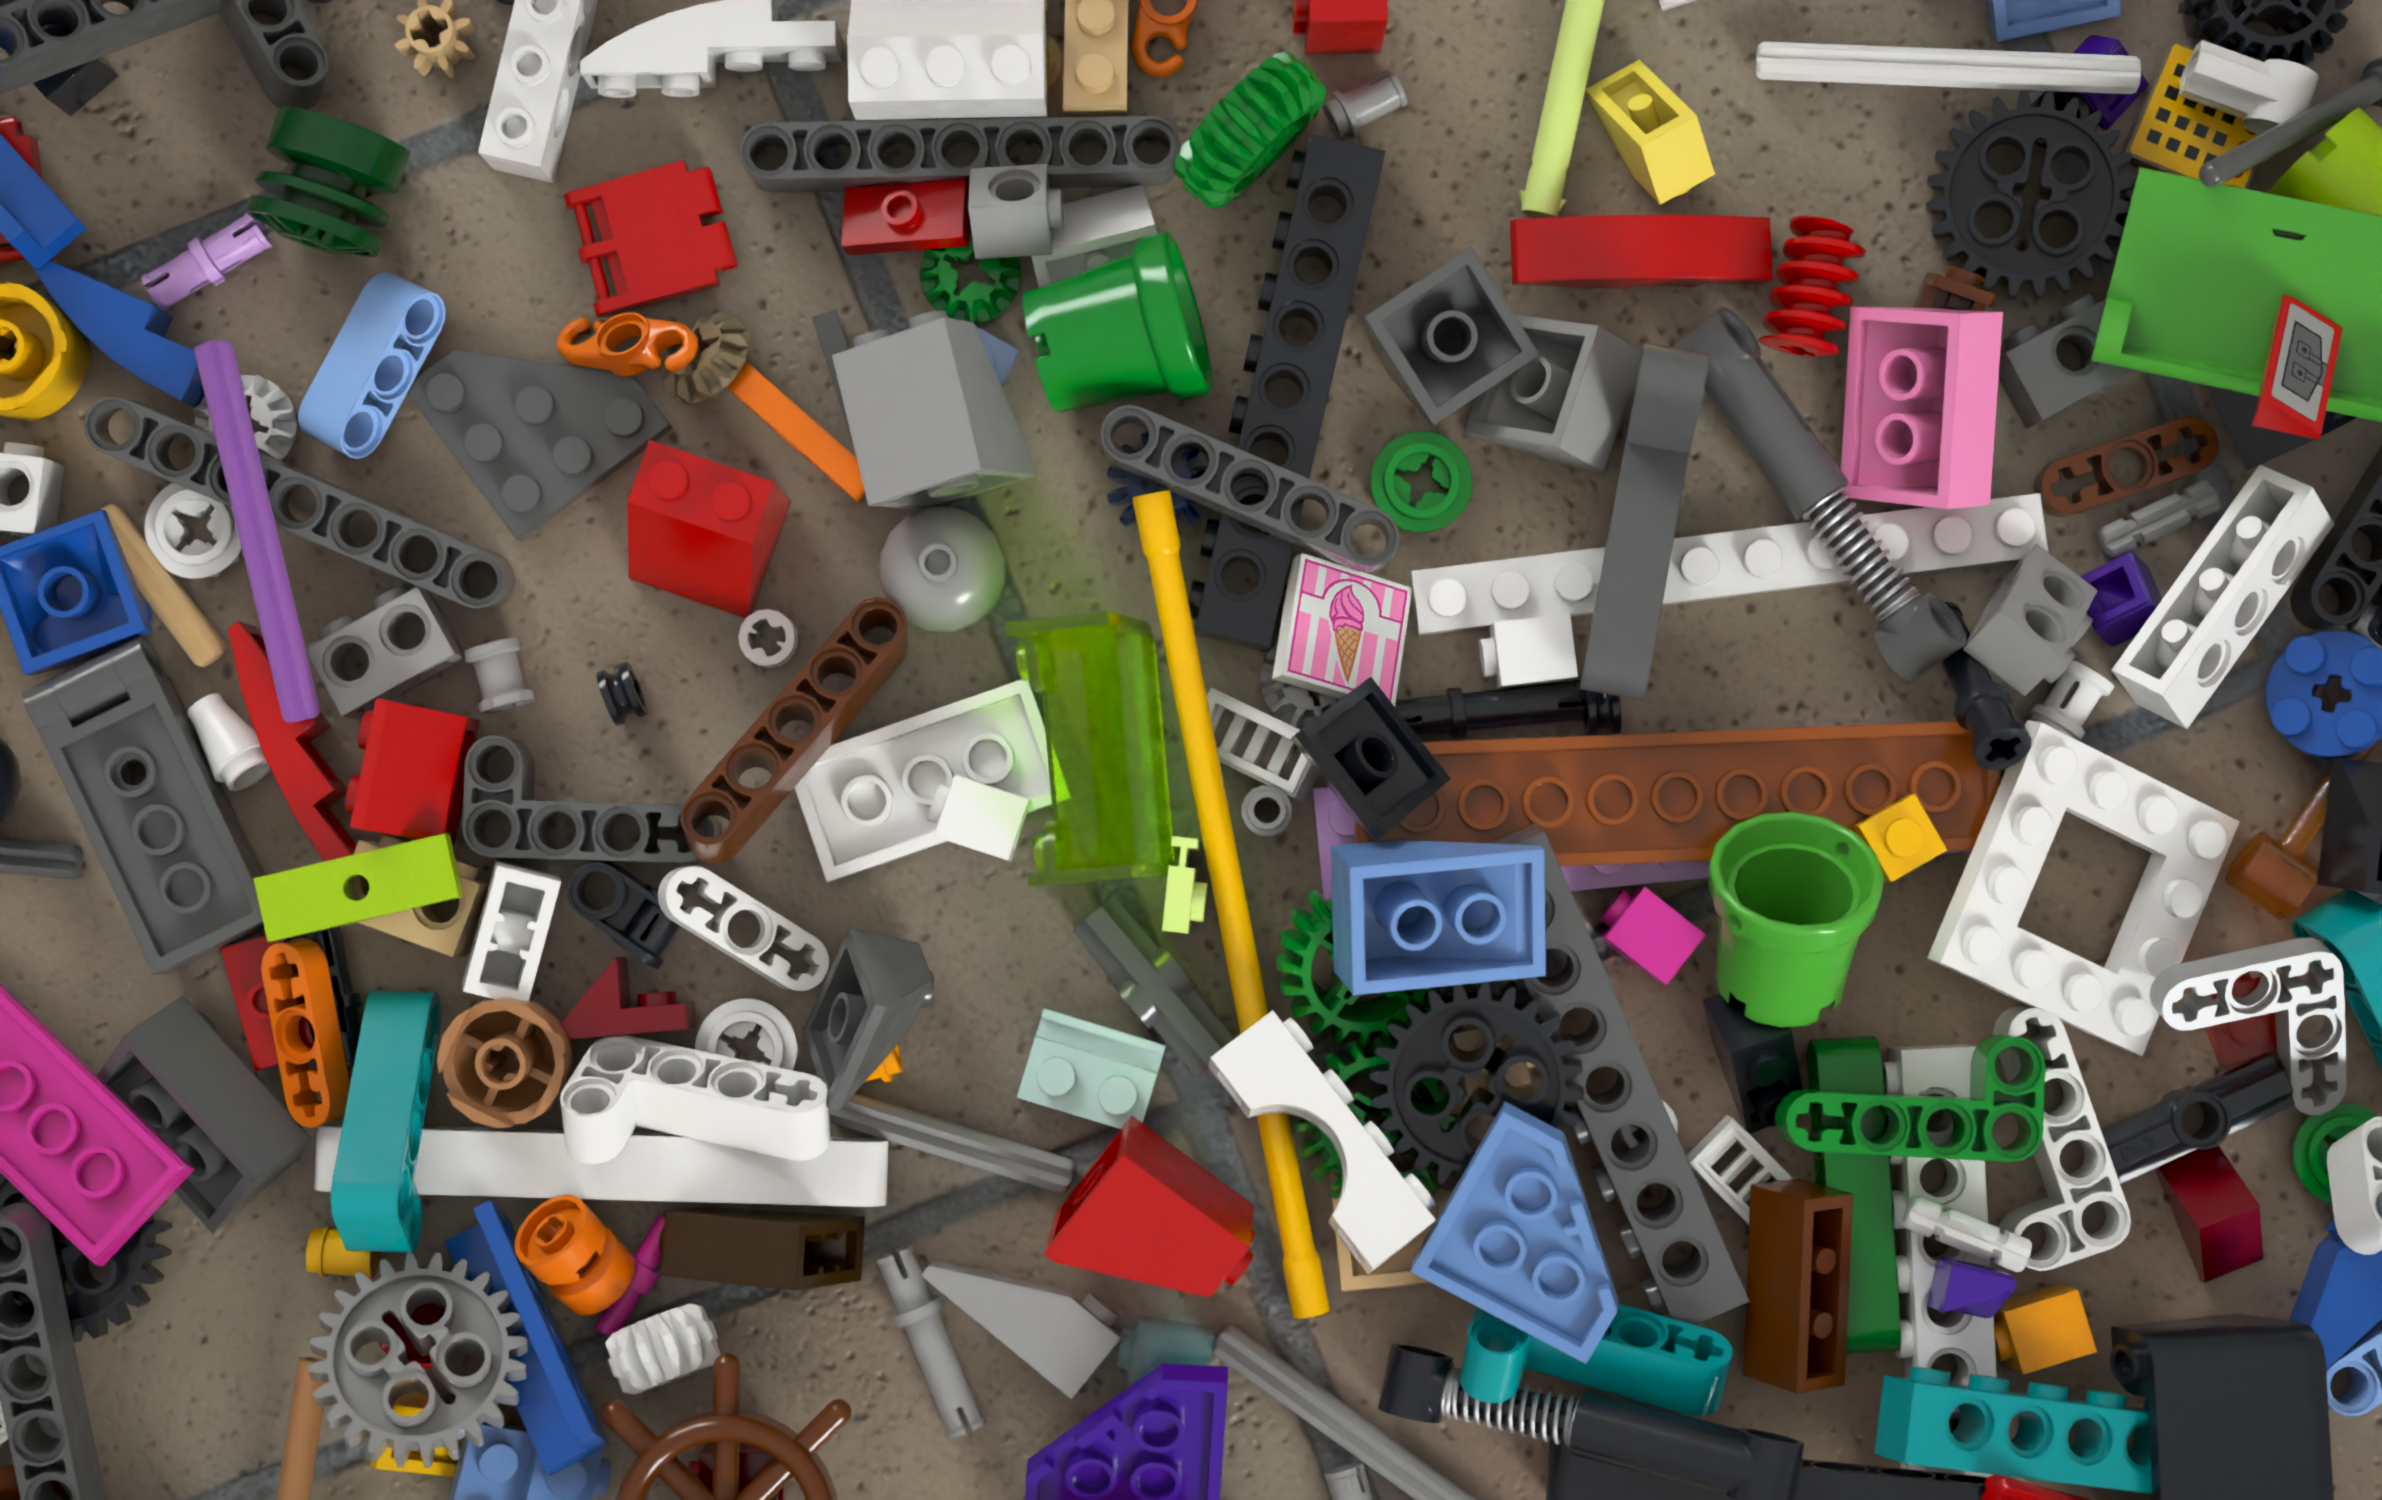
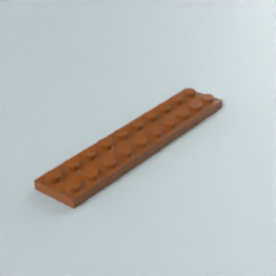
(1685, 790)

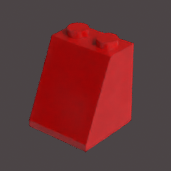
(702, 529)
(1153, 1218)

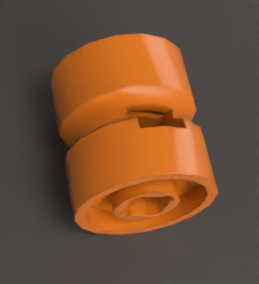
(574, 1255)

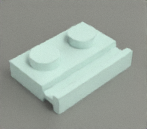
(1090, 1070)

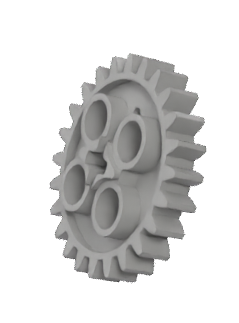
(368, 1392)

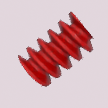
(1811, 287)

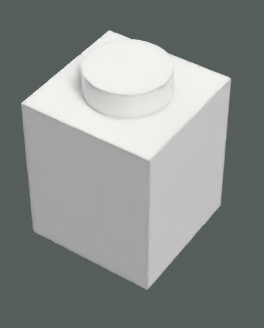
(1529, 651)
(979, 816)

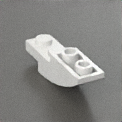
(684, 46)

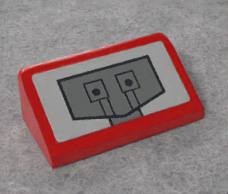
(2297, 370)

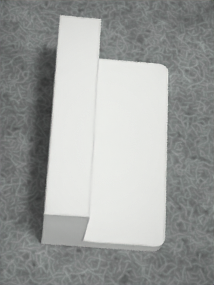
(1095, 233)

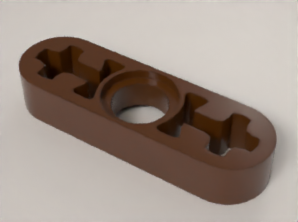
(2161, 435)

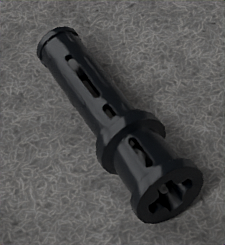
(1985, 710)

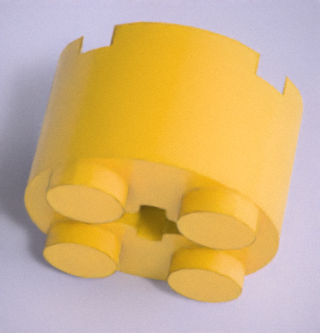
(48, 355)

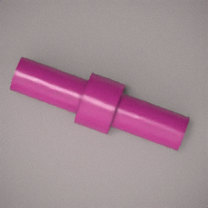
(644, 1278)

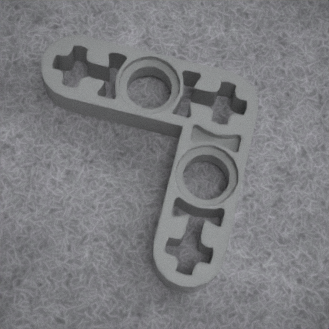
(2278, 993)

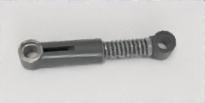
(1914, 628)

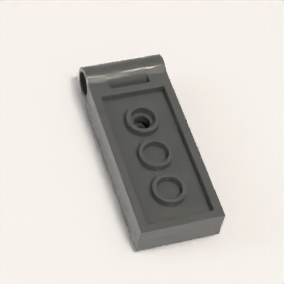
(162, 842)

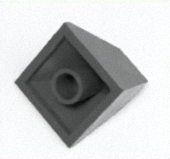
(865, 1009)

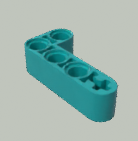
(2353, 932)
(384, 1122)
(1636, 1358)

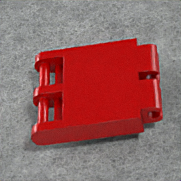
(652, 236)

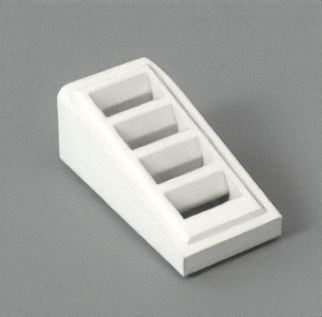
(1303, 775)
(1714, 1146)

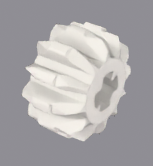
(662, 1348)

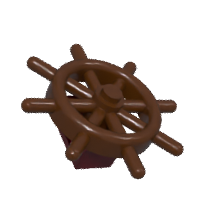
(748, 1453)

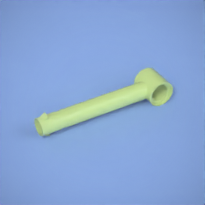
(1561, 109)

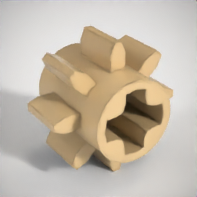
(419, 34)

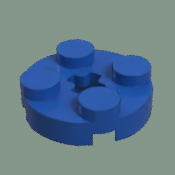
(2300, 715)

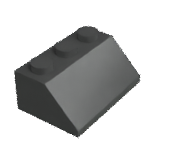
(206, 1108)

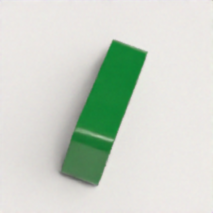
(1909, 1113)

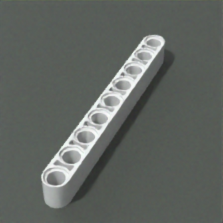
(647, 1169)

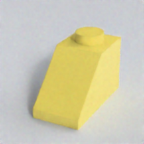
(1652, 131)

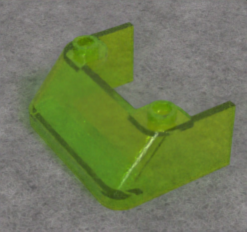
(1101, 747)

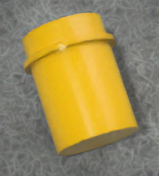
(329, 1256)

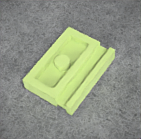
(1184, 896)

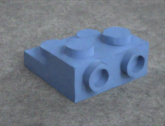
(512, 1471)

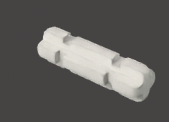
(1967, 1233)

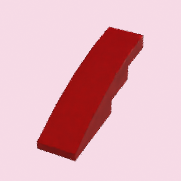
(1640, 250)
(288, 748)

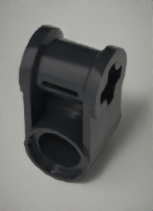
(628, 915)

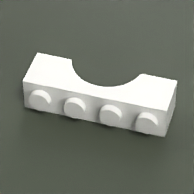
(1271, 1073)

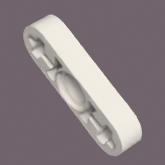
(712, 890)

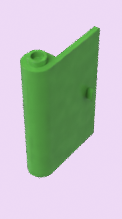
(2208, 274)

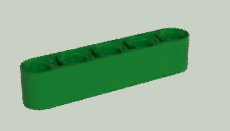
(1873, 1283)

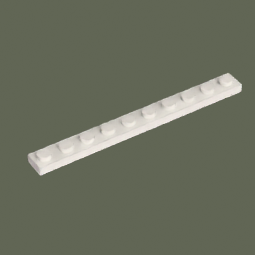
(1726, 564)

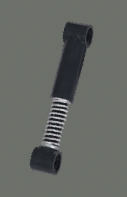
(1602, 1429)

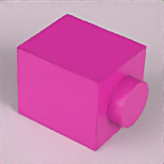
(1649, 933)

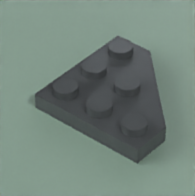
(535, 429)

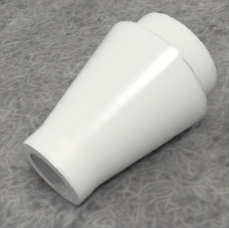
(228, 743)

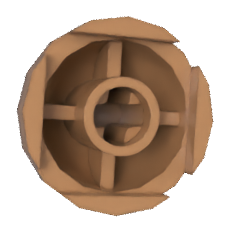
(505, 1061)

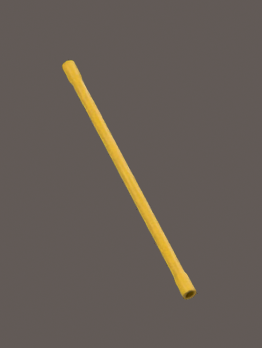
(1161, 548)

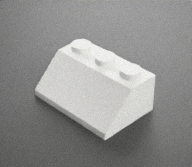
(947, 59)

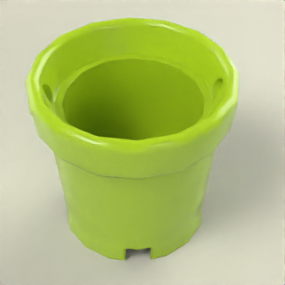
(2341, 168)

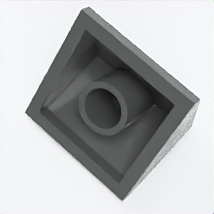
(1449, 337)

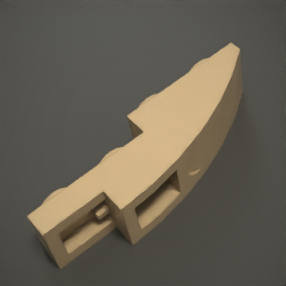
(1095, 58)

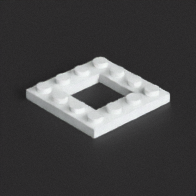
(1981, 922)

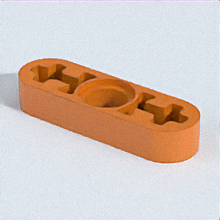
(798, 430)
(319, 1009)

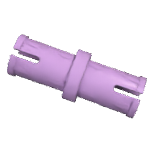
(206, 261)

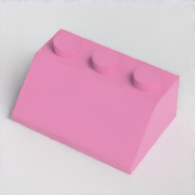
(1921, 405)

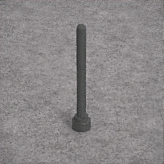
(2296, 129)

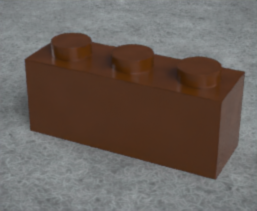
(1798, 1285)

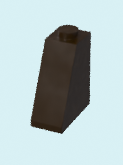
(762, 1247)

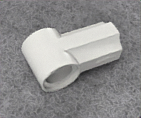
(2247, 88)

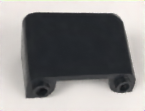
(2230, 1406)

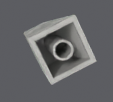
(929, 415)

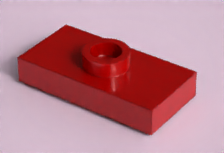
(906, 217)
(245, 977)

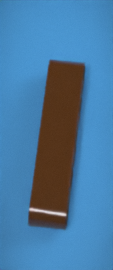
(789, 758)

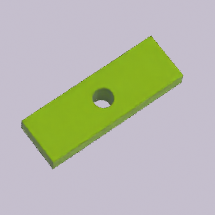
(323, 894)

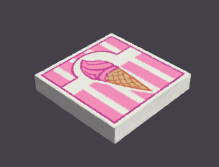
(1340, 629)

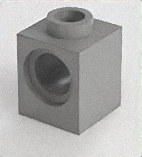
(1013, 211)

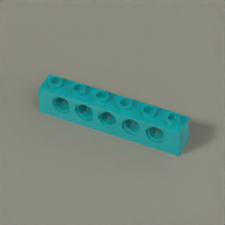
(1917, 1430)

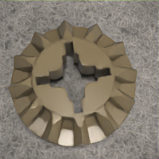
(719, 358)

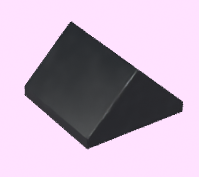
(1371, 759)

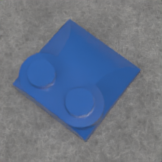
(69, 594)

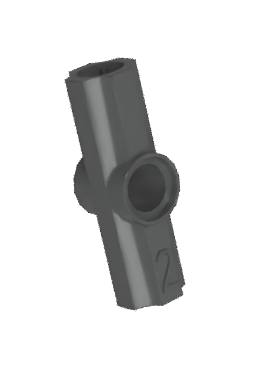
(1154, 985)

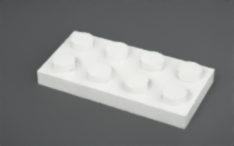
(875, 791)

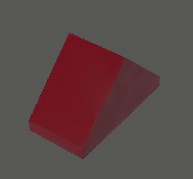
(2213, 1212)

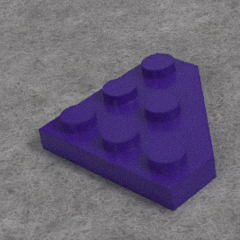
(1144, 1444)

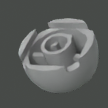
(943, 569)

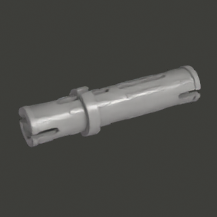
(930, 1340)

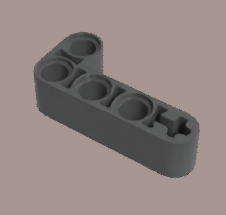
(531, 817)

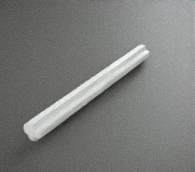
(1948, 67)

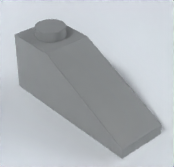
(1038, 1321)

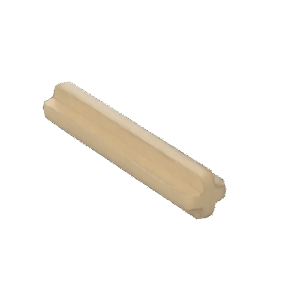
(166, 594)

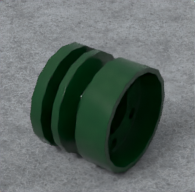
(327, 182)

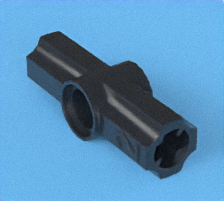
(2228, 1105)

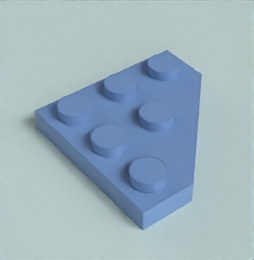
(1524, 1238)

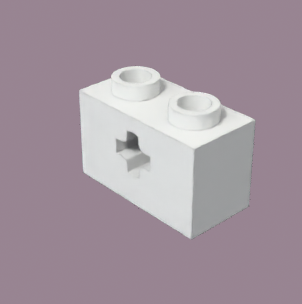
(511, 931)

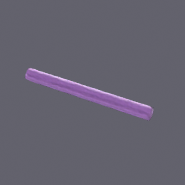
(257, 530)

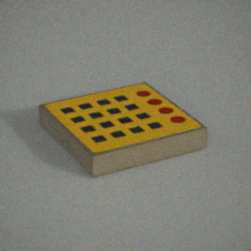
(2180, 133)

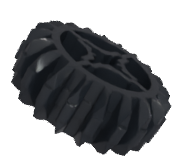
(2307, 27)

